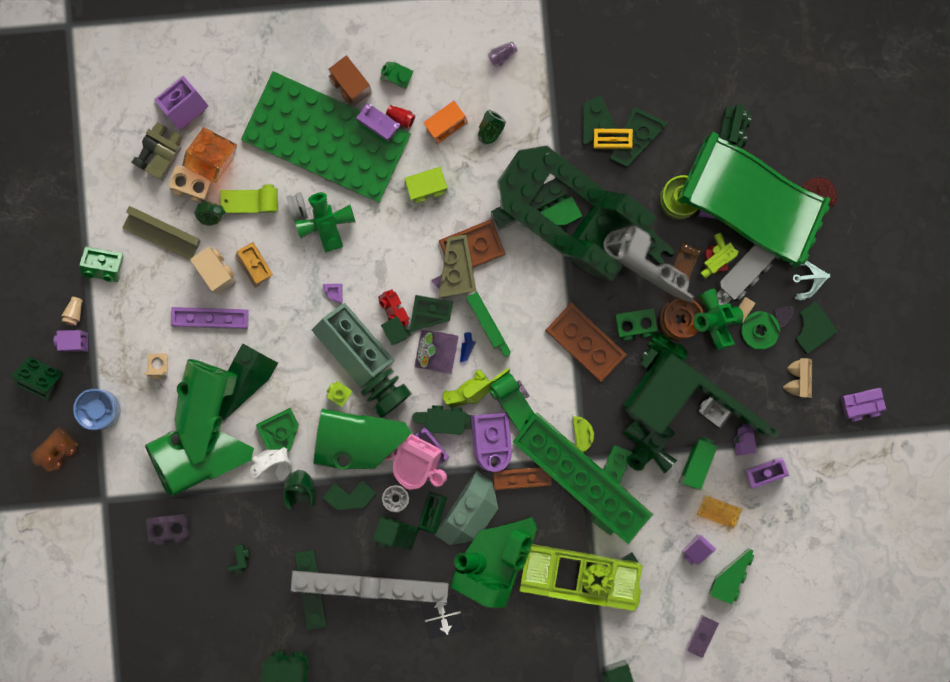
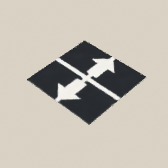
(443, 617)

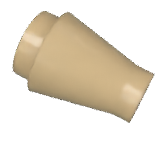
(72, 313)

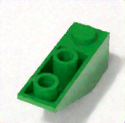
(562, 213)
(727, 582)

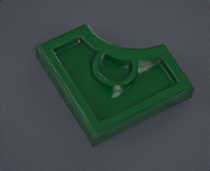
(815, 328)

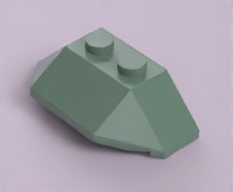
(469, 512)

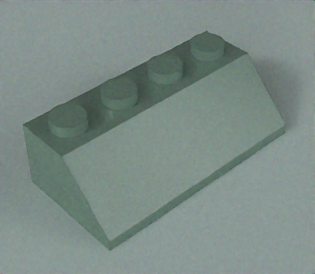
(352, 345)

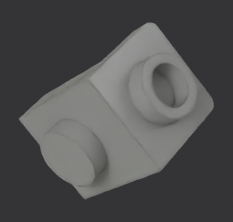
(714, 412)

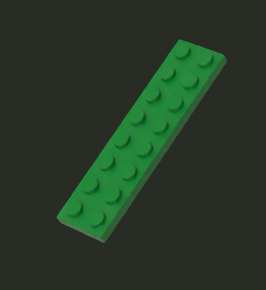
(582, 478)

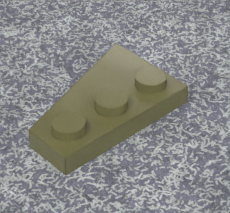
(457, 268)

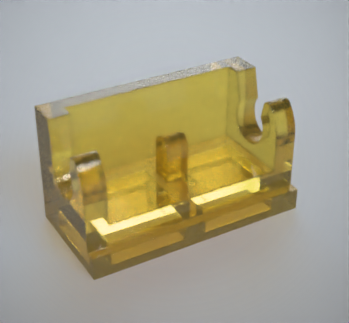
(719, 511)

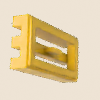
(613, 139)

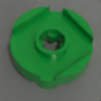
(770, 333)

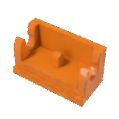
(445, 122)

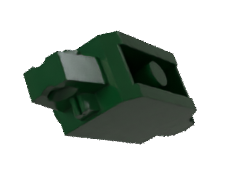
(444, 421)

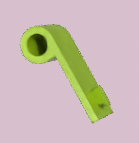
(250, 201)

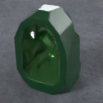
(490, 127)
(209, 213)

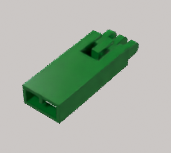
(487, 323)

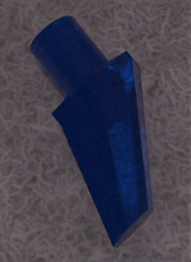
(467, 347)

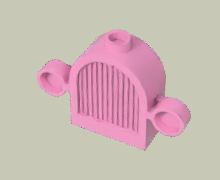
(417, 463)

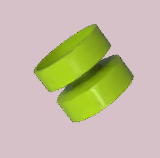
(669, 198)

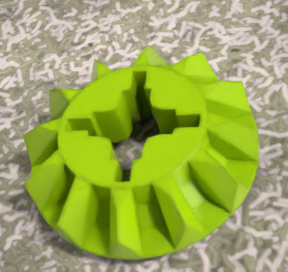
(588, 578)

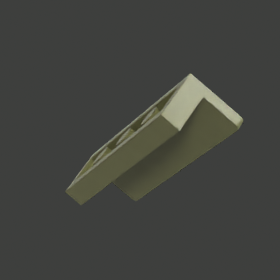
(161, 233)

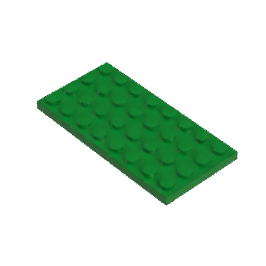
(323, 137)

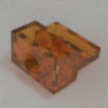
(59, 441)

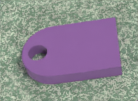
(491, 440)

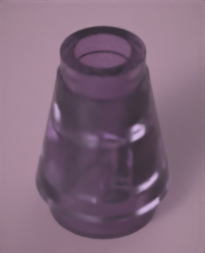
(502, 53)

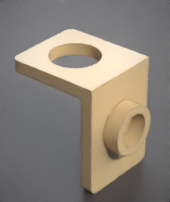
(157, 373)

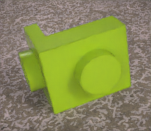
(338, 393)

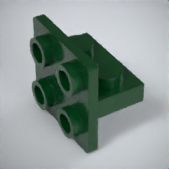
(36, 378)

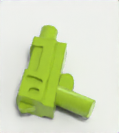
(723, 255)

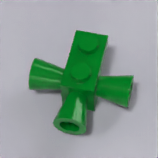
(325, 222)
(717, 319)

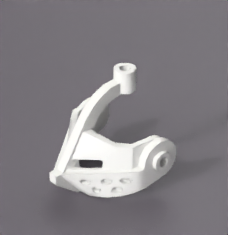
(263, 462)

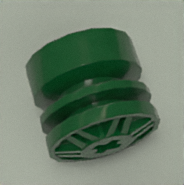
(385, 392)

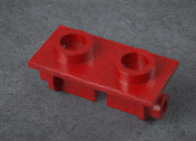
(388, 302)

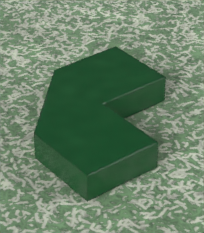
(357, 499)

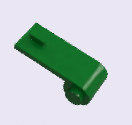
(515, 405)

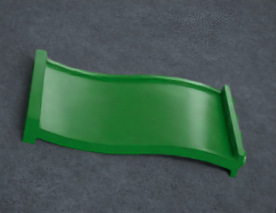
(754, 200)

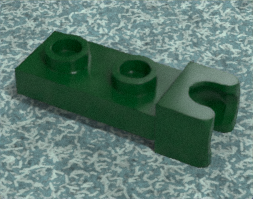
(658, 247)

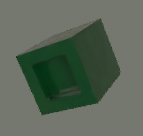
(395, 331)

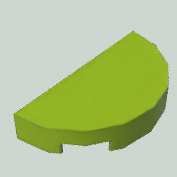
(583, 433)

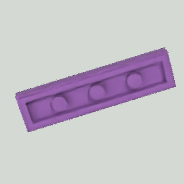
(209, 317)

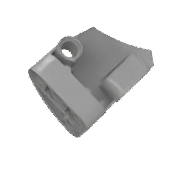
(630, 247)

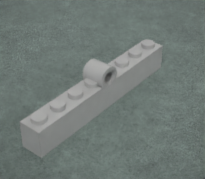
(369, 586)

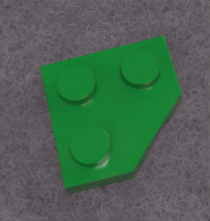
(279, 430)

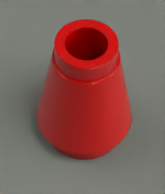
(401, 116)

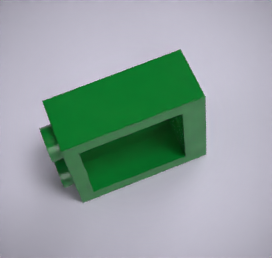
(698, 463)

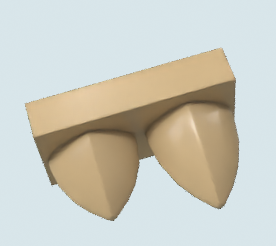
(803, 386)

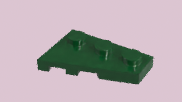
(645, 129)

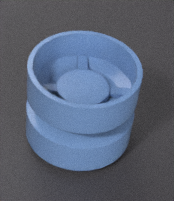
(96, 409)

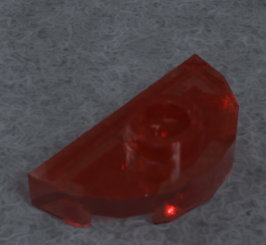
(823, 188)

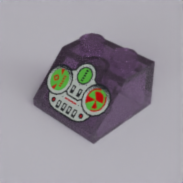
(436, 351)

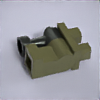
(163, 149)

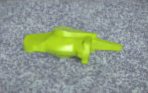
(471, 390)

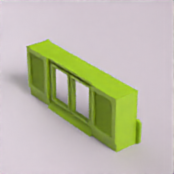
(541, 573)

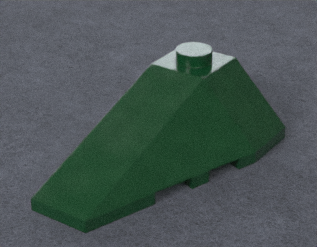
(252, 371)

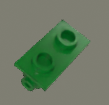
(662, 341)

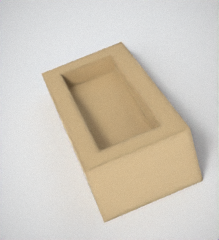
(746, 306)

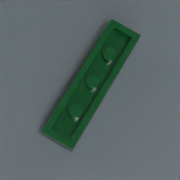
(312, 602)

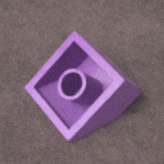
(181, 103)

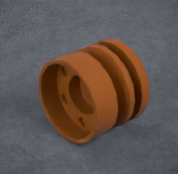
(668, 321)

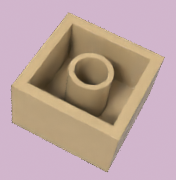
(213, 270)

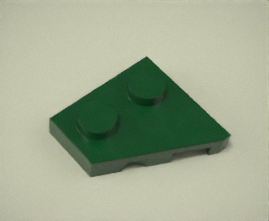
(595, 117)
(429, 311)

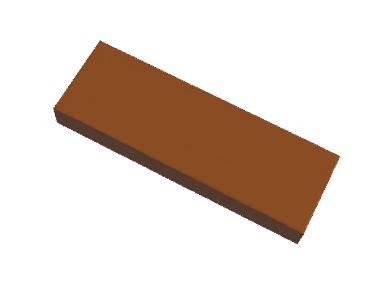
(521, 478)

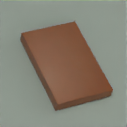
(482, 242)

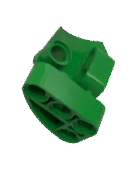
(200, 405)
(360, 438)
(492, 563)

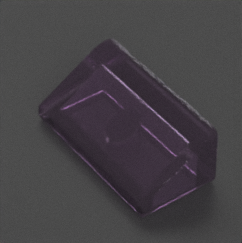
(702, 636)

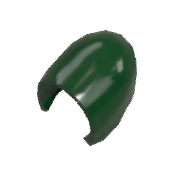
(298, 488)

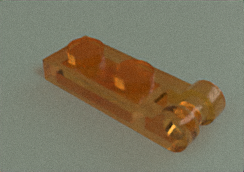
(685, 265)

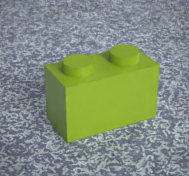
(426, 184)

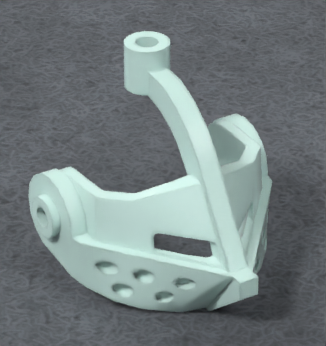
(819, 278)

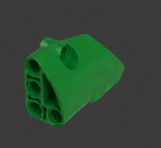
(177, 469)

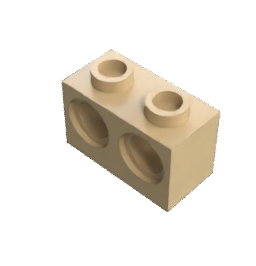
(192, 181)

